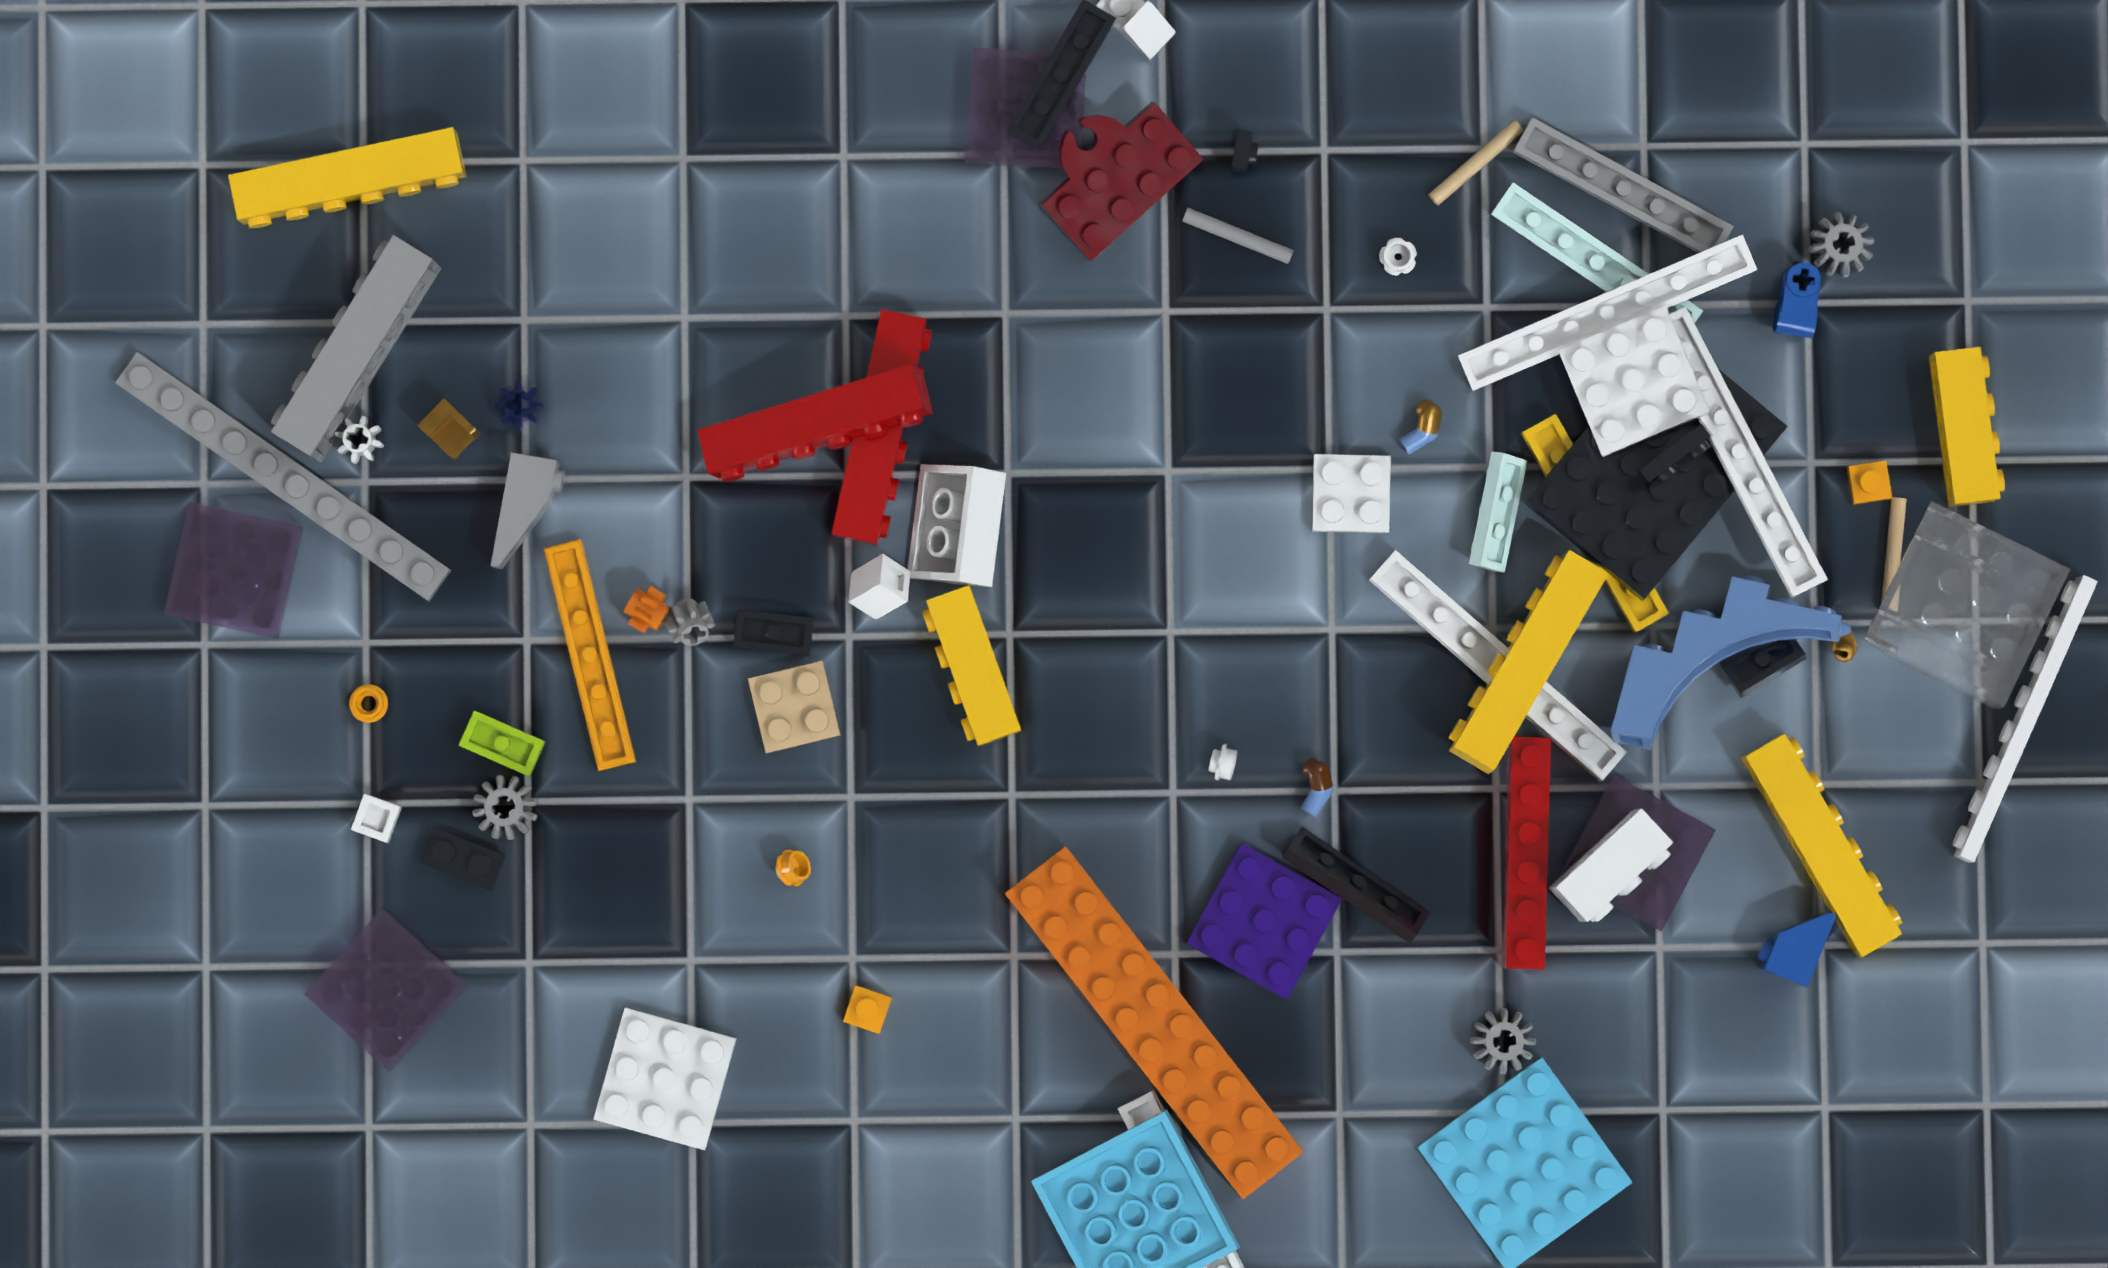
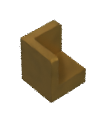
(449, 429)

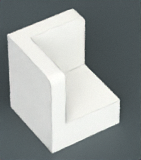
(879, 586)

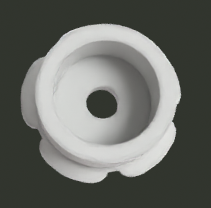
(1394, 266)
(1223, 762)

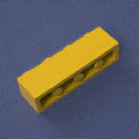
(1965, 426)
(973, 666)

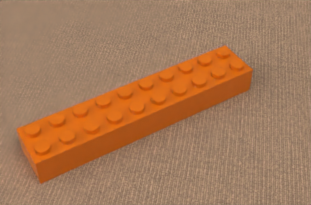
(1154, 1022)

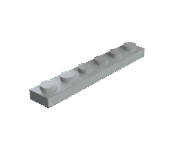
(1621, 187)

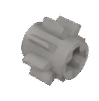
(689, 622)

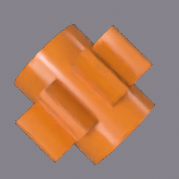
(647, 609)

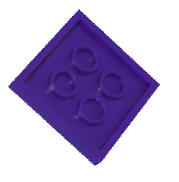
(1264, 921)

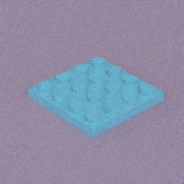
(1524, 1164)
(1136, 1203)

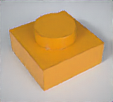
(1869, 482)
(867, 1009)

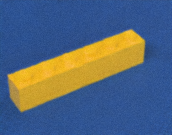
(347, 176)
(1528, 661)
(1821, 844)

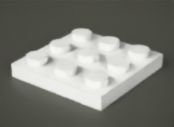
(1633, 381)
(665, 1078)

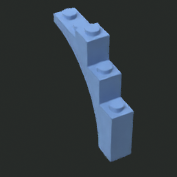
(1702, 640)

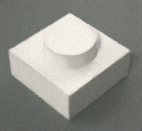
(376, 818)

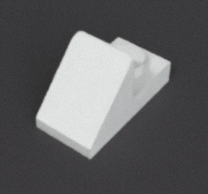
(1139, 24)

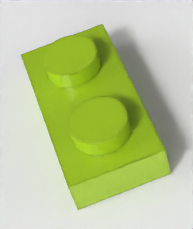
(502, 743)

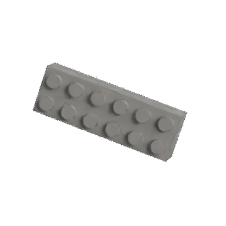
(356, 347)

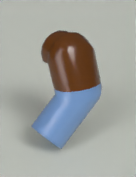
(1320, 783)

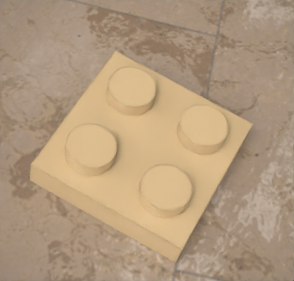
(794, 707)

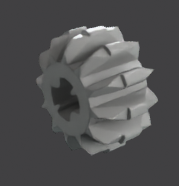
(1830, 234)
(515, 815)
(1511, 1050)

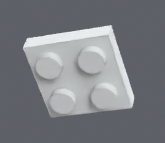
(1351, 493)

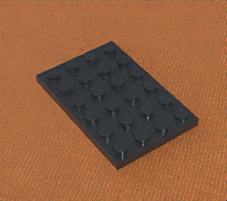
(1635, 524)

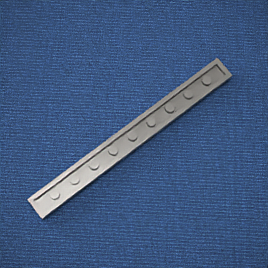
(283, 476)

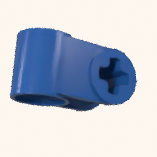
(1797, 309)

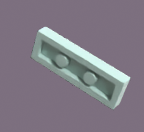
(1498, 512)

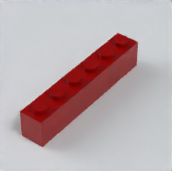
(815, 422)
(872, 461)
(1526, 853)

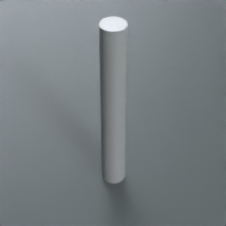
(1237, 235)

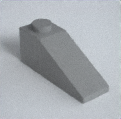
(526, 497)

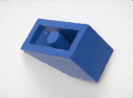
(1796, 949)

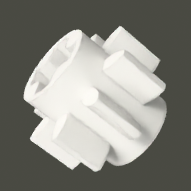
(354, 430)

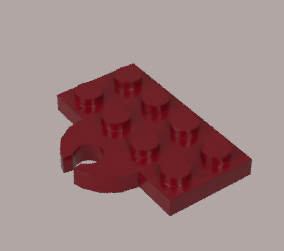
(1116, 176)

